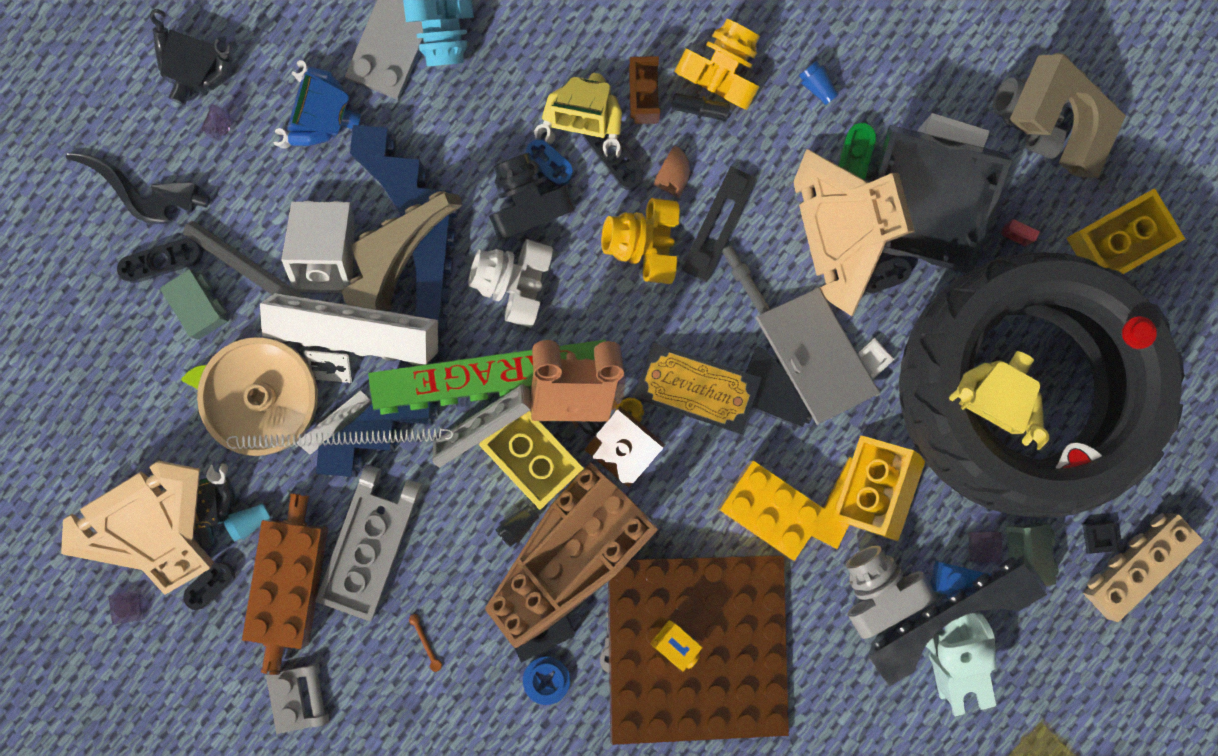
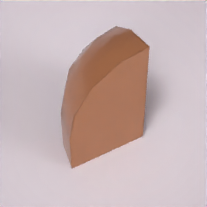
(674, 172)

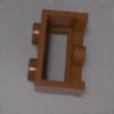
(644, 89)

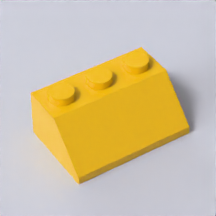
(893, 483)

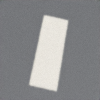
(337, 420)

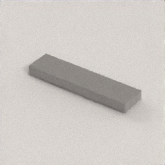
(481, 425)

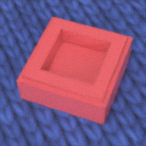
(1019, 232)

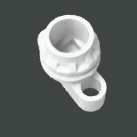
(497, 274)

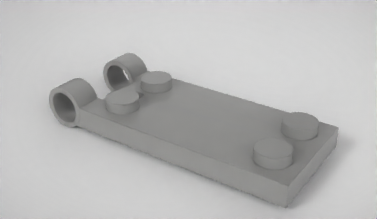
(386, 50)
(367, 547)

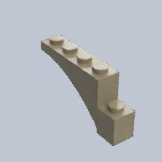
(386, 251)

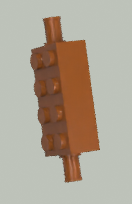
(285, 584)

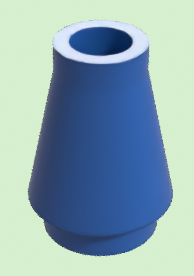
(818, 82)

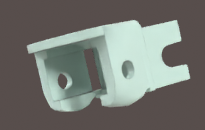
(964, 661)

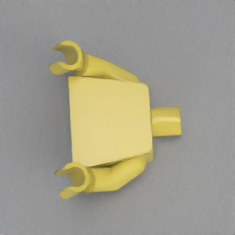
(1005, 397)

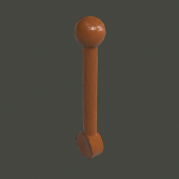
(435, 664)

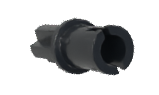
(700, 106)

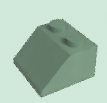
(1036, 544)

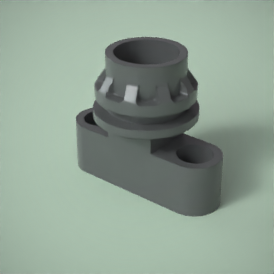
(1004, 105)

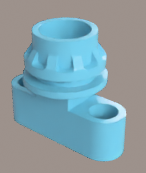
(440, 28)

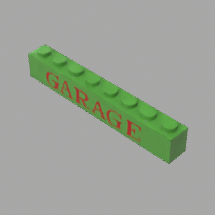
(459, 379)

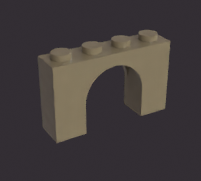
(1095, 116)

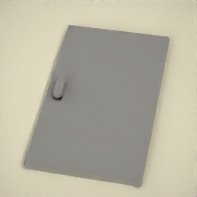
(819, 350)

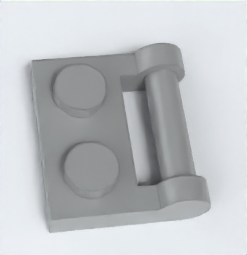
(288, 700)

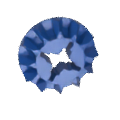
(546, 695)

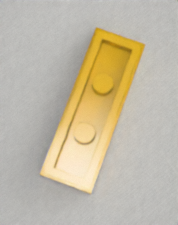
(831, 530)

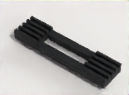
(702, 261)

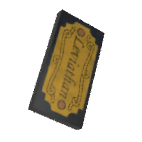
(698, 388)

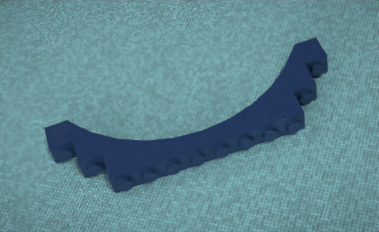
(403, 183)

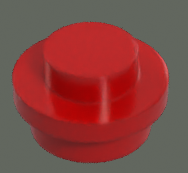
(1139, 332)

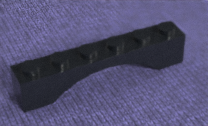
(1009, 588)

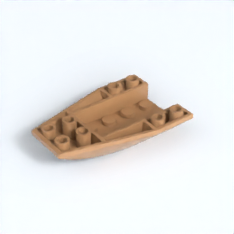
(569, 556)

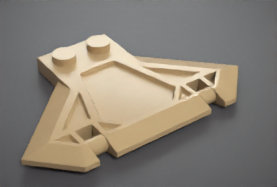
(848, 224)
(143, 526)

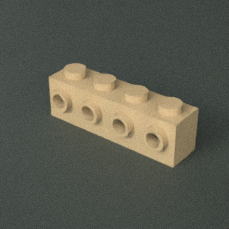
(1142, 566)

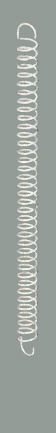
(288, 438)

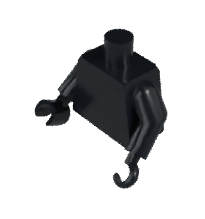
(189, 61)

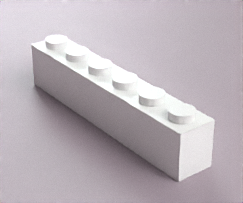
(350, 328)

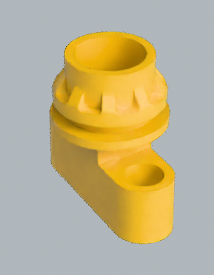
(732, 47)
(632, 236)

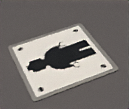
(329, 366)

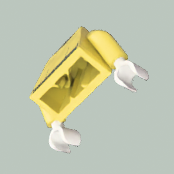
(583, 108)

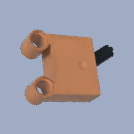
(574, 387)

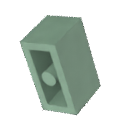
(194, 304)

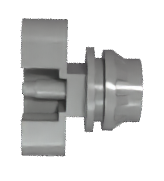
(884, 594)

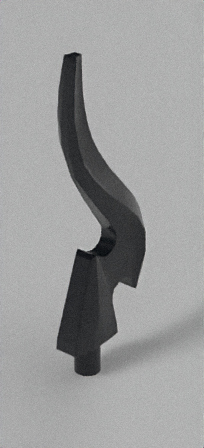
(163, 195)

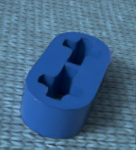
(553, 157)

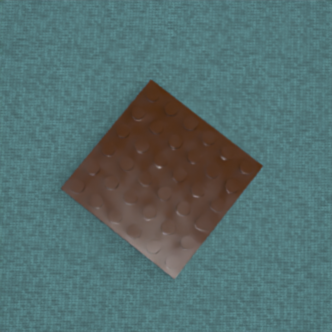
(732, 612)

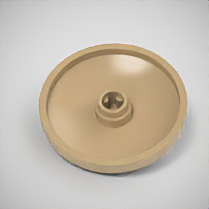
(257, 391)

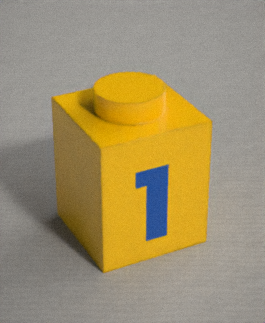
(677, 646)

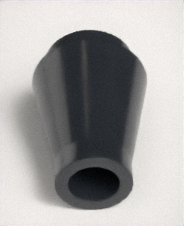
(516, 526)

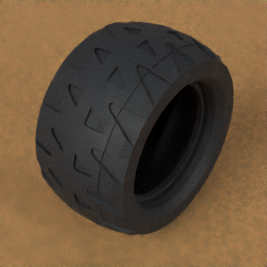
(1134, 389)

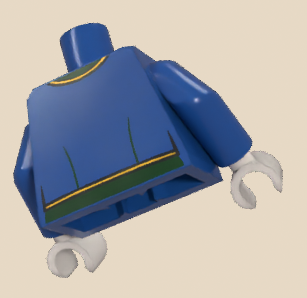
(317, 109)

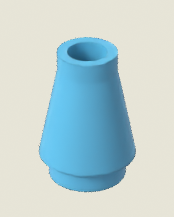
(245, 522)

